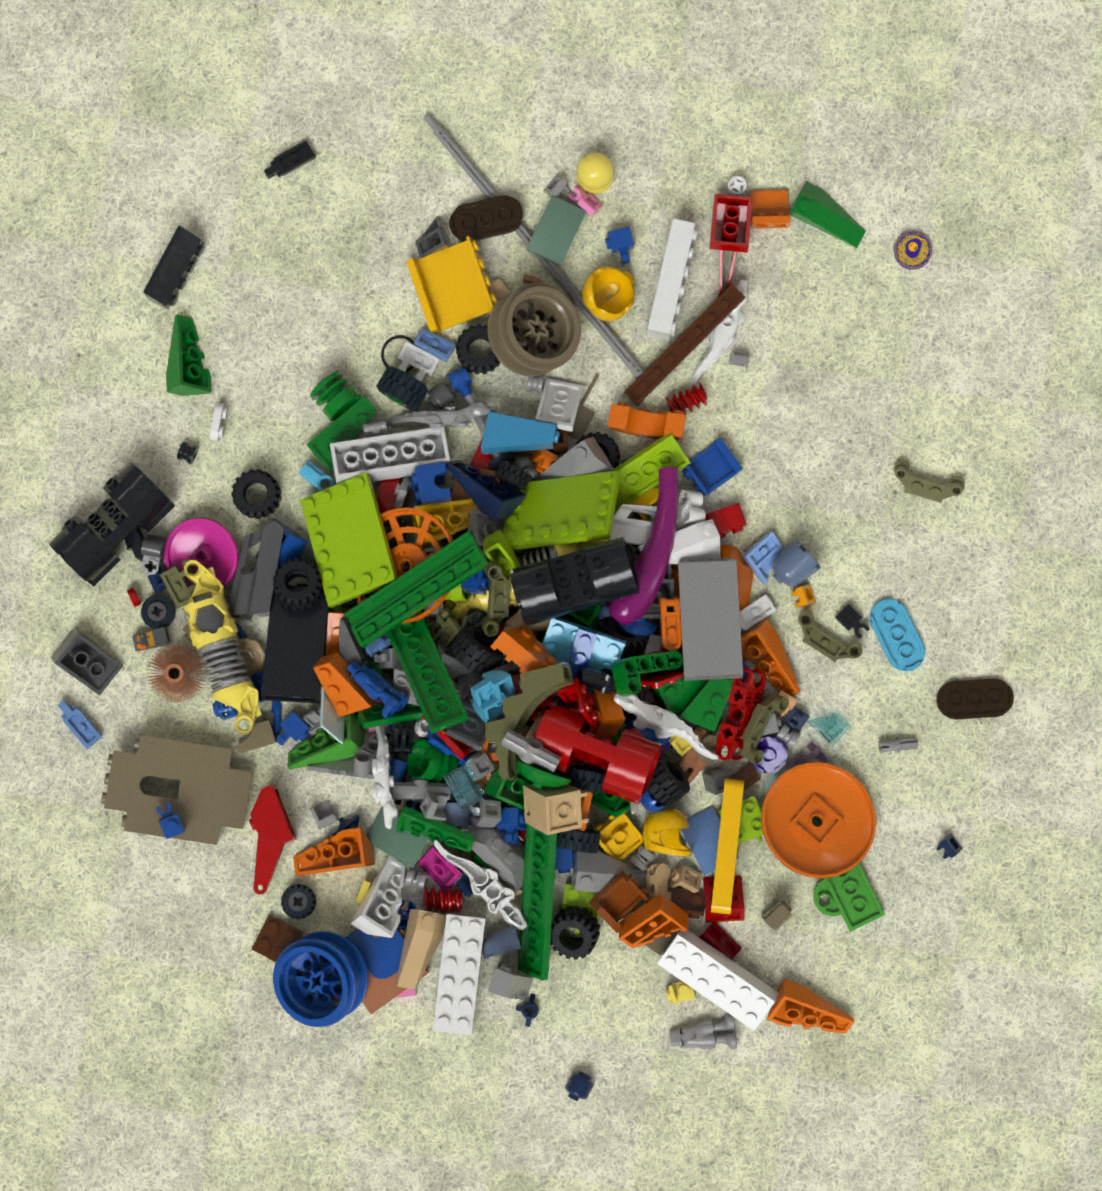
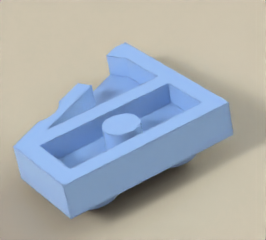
(762, 554)

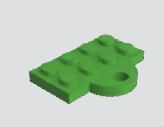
(850, 897)

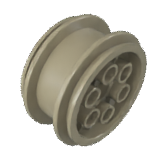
(507, 335)

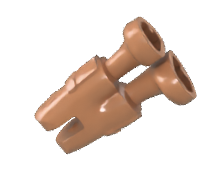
(689, 761)

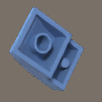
(703, 838)

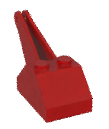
(730, 228)
(273, 831)

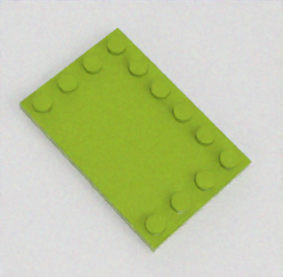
(564, 511)
(348, 540)

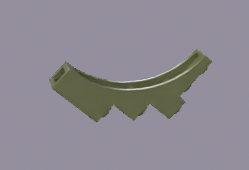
(517, 710)

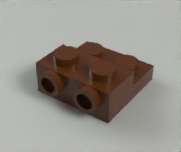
(275, 937)

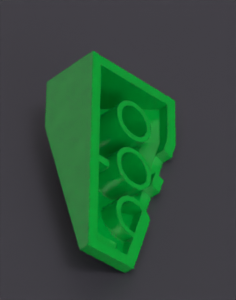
(506, 790)

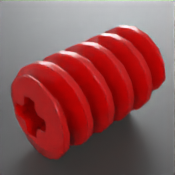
(688, 399)
(442, 900)

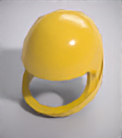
(663, 830)

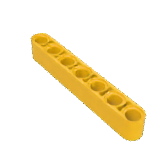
(727, 846)

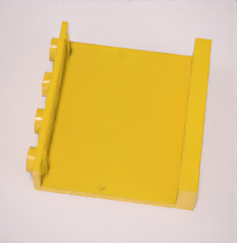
(452, 285)

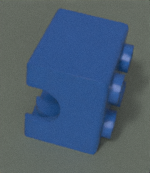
(425, 483)

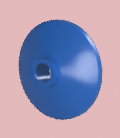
(641, 627)

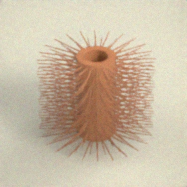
(184, 665)

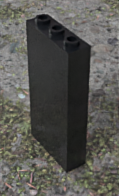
(292, 650)

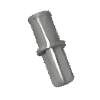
(898, 745)

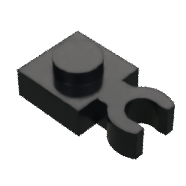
(849, 619)

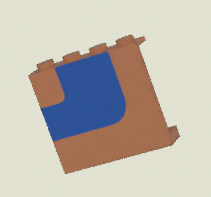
(382, 962)

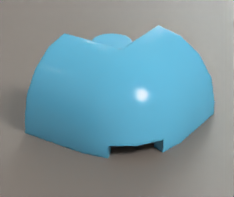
(489, 694)

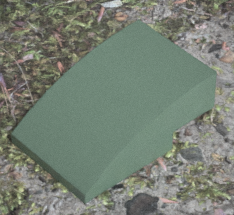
(556, 230)
(398, 845)

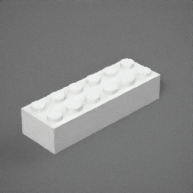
(670, 284)
(389, 455)
(459, 973)
(718, 978)

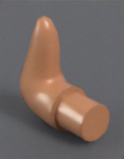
(531, 279)

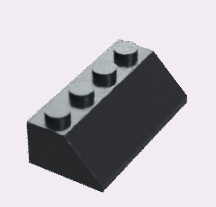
(173, 268)

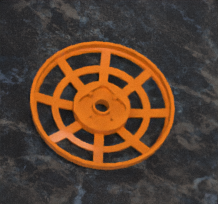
(412, 553)

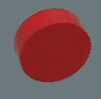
(133, 597)

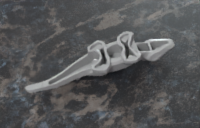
(449, 416)

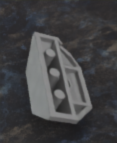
(500, 855)

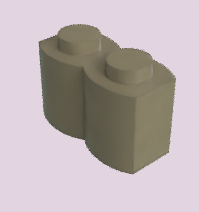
(777, 915)

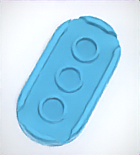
(897, 635)

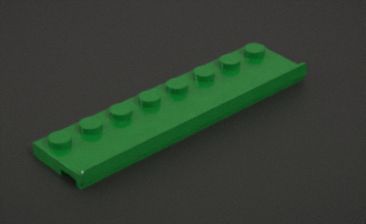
(416, 589)

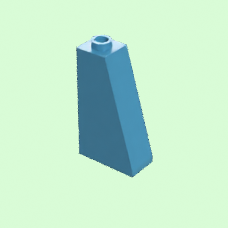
(517, 434)

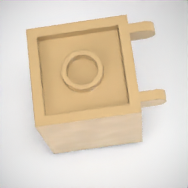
(553, 808)

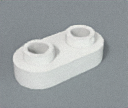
(217, 429)

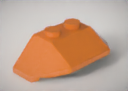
(744, 574)

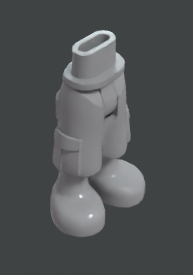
(702, 1034)

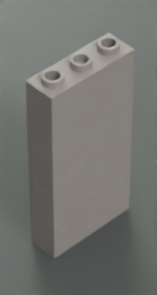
(710, 619)

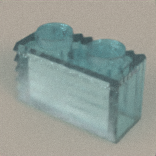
(464, 787)

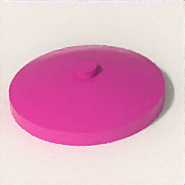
(205, 542)

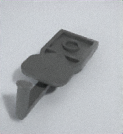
(472, 730)

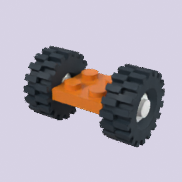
(582, 838)

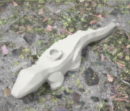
(722, 337)
(661, 721)
(383, 780)
(486, 884)

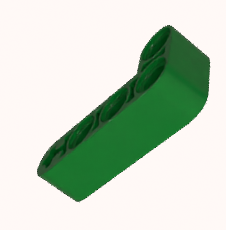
(628, 670)

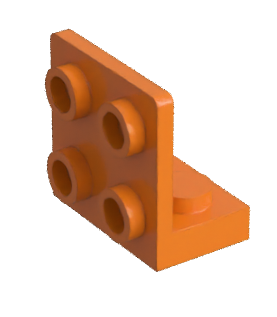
(770, 209)

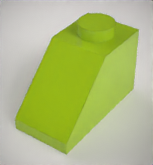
(500, 552)

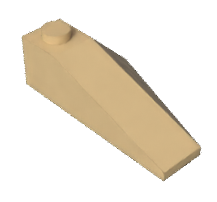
(420, 942)

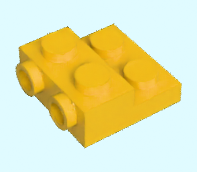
(618, 836)

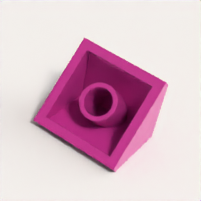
(439, 869)

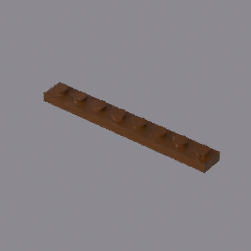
(685, 344)

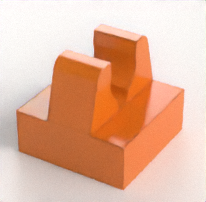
(543, 460)

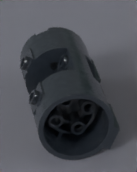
(91, 544)
(574, 581)

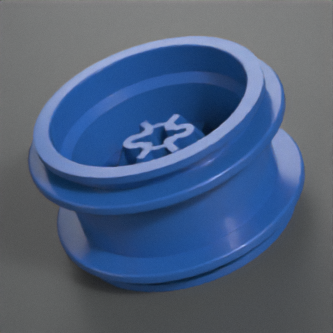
(336, 957)

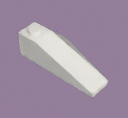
(695, 543)
(379, 908)

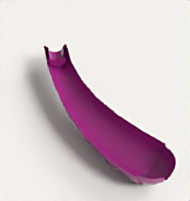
(655, 555)

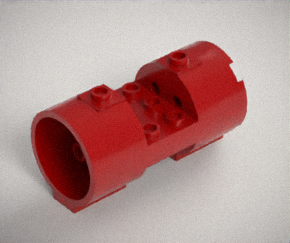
(627, 764)

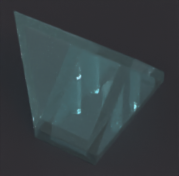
(830, 728)

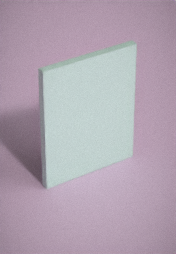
(329, 719)

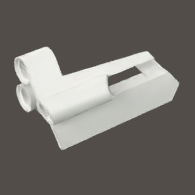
(638, 531)

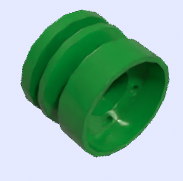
(332, 392)
(429, 762)

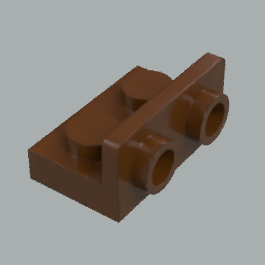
(688, 901)

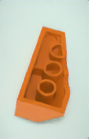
(765, 651)
(342, 851)
(803, 1007)

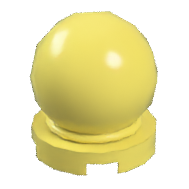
(595, 173)

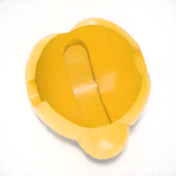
(600, 285)

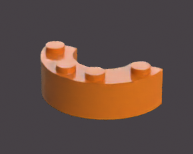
(642, 422)

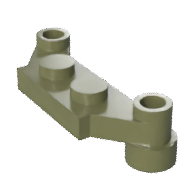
(926, 486)
(498, 599)
(824, 642)
(757, 725)

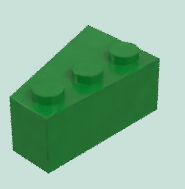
(677, 695)

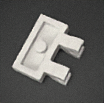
(418, 359)

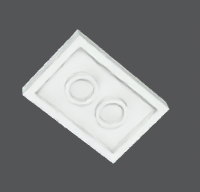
(559, 404)

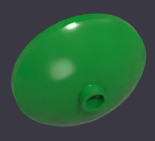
(541, 777)

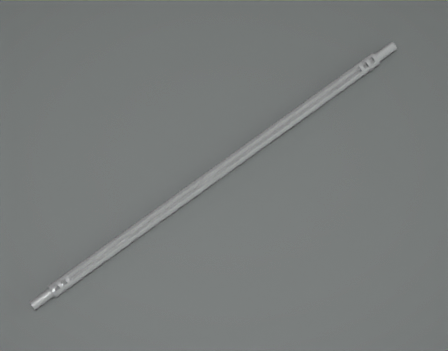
(526, 236)

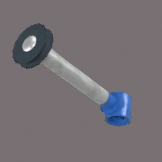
(461, 382)

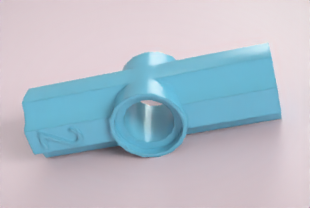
(315, 475)

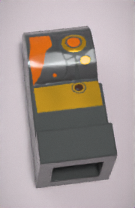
(151, 639)

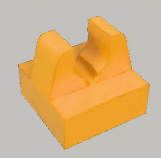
(805, 596)

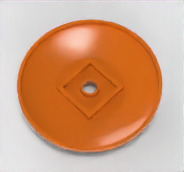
(844, 813)

